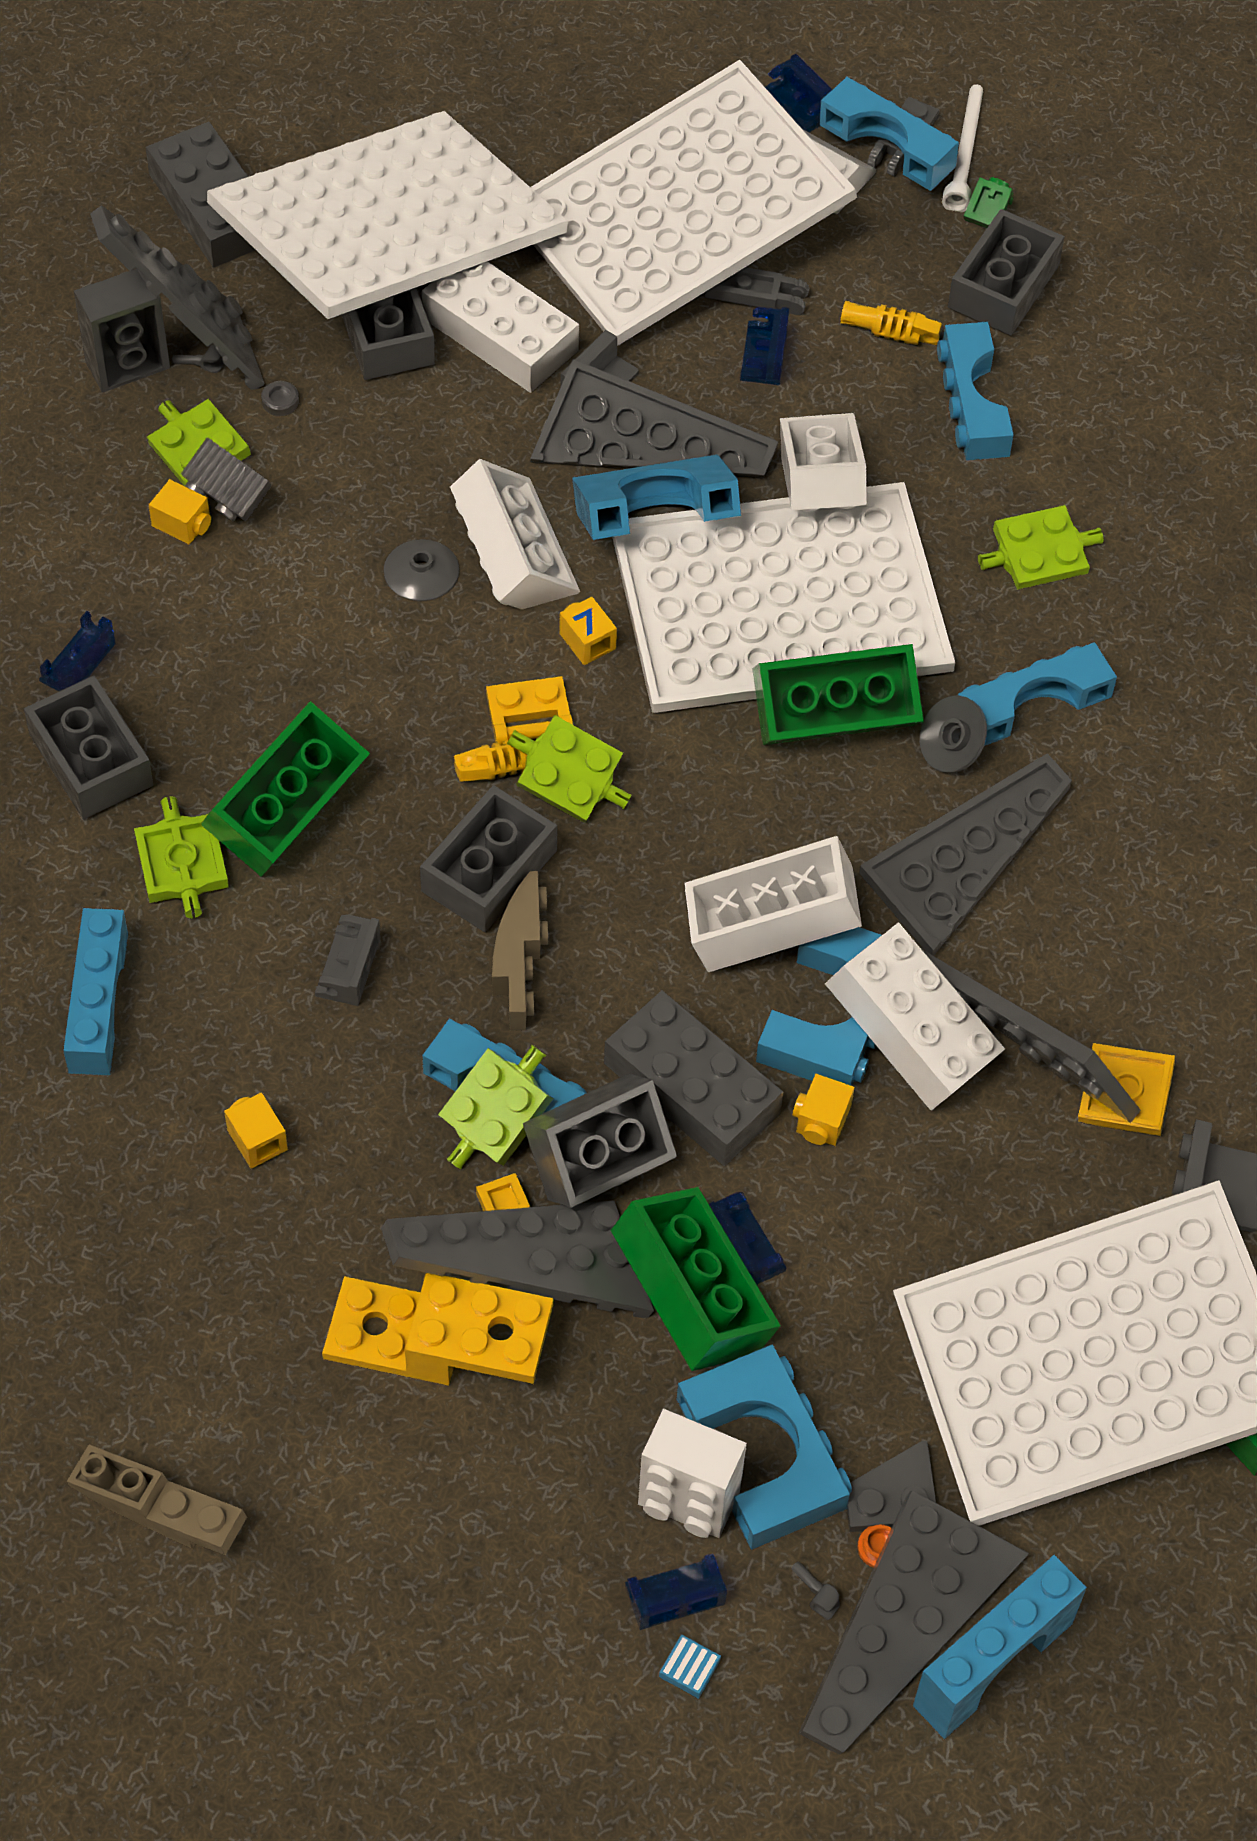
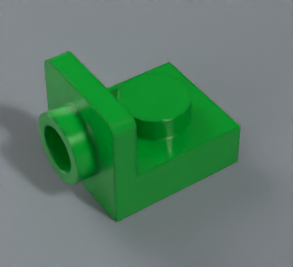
(987, 200)

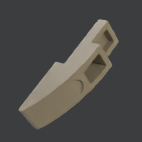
(516, 946)
(155, 1502)

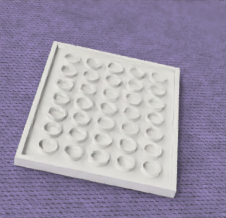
(685, 201)
(386, 213)
(775, 589)
(1090, 1352)

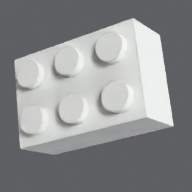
(823, 462)
(690, 1474)

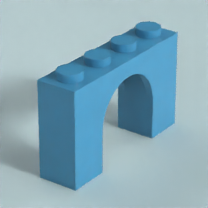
(698, 482)
(813, 1048)
(764, 1388)
(1030, 1614)

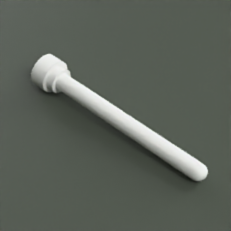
(957, 193)

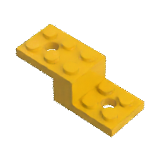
(439, 1329)

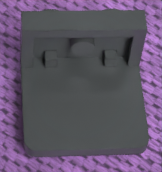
(1212, 1162)

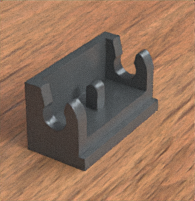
(349, 960)

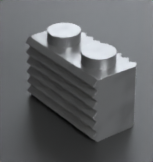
(226, 480)

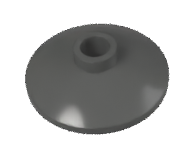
(421, 581)
(941, 734)

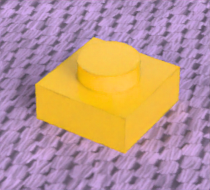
(502, 1194)

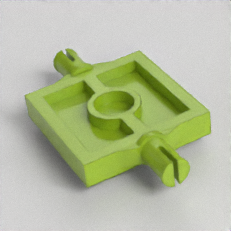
(187, 431)
(1040, 547)
(569, 769)
(180, 858)
(494, 1105)

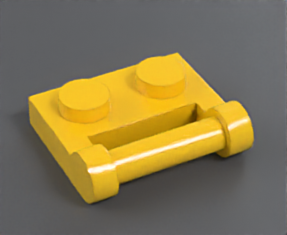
(526, 702)

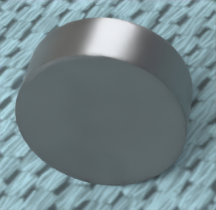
(280, 398)

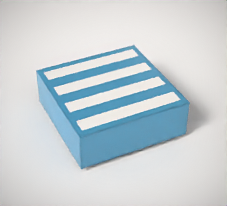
(690, 1666)

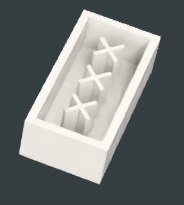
(502, 323)
(772, 904)
(914, 1016)

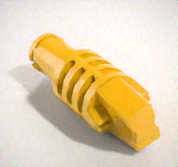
(892, 323)
(487, 762)

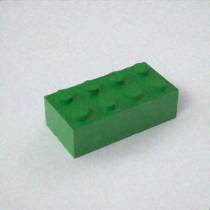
(837, 694)
(285, 788)
(694, 1278)

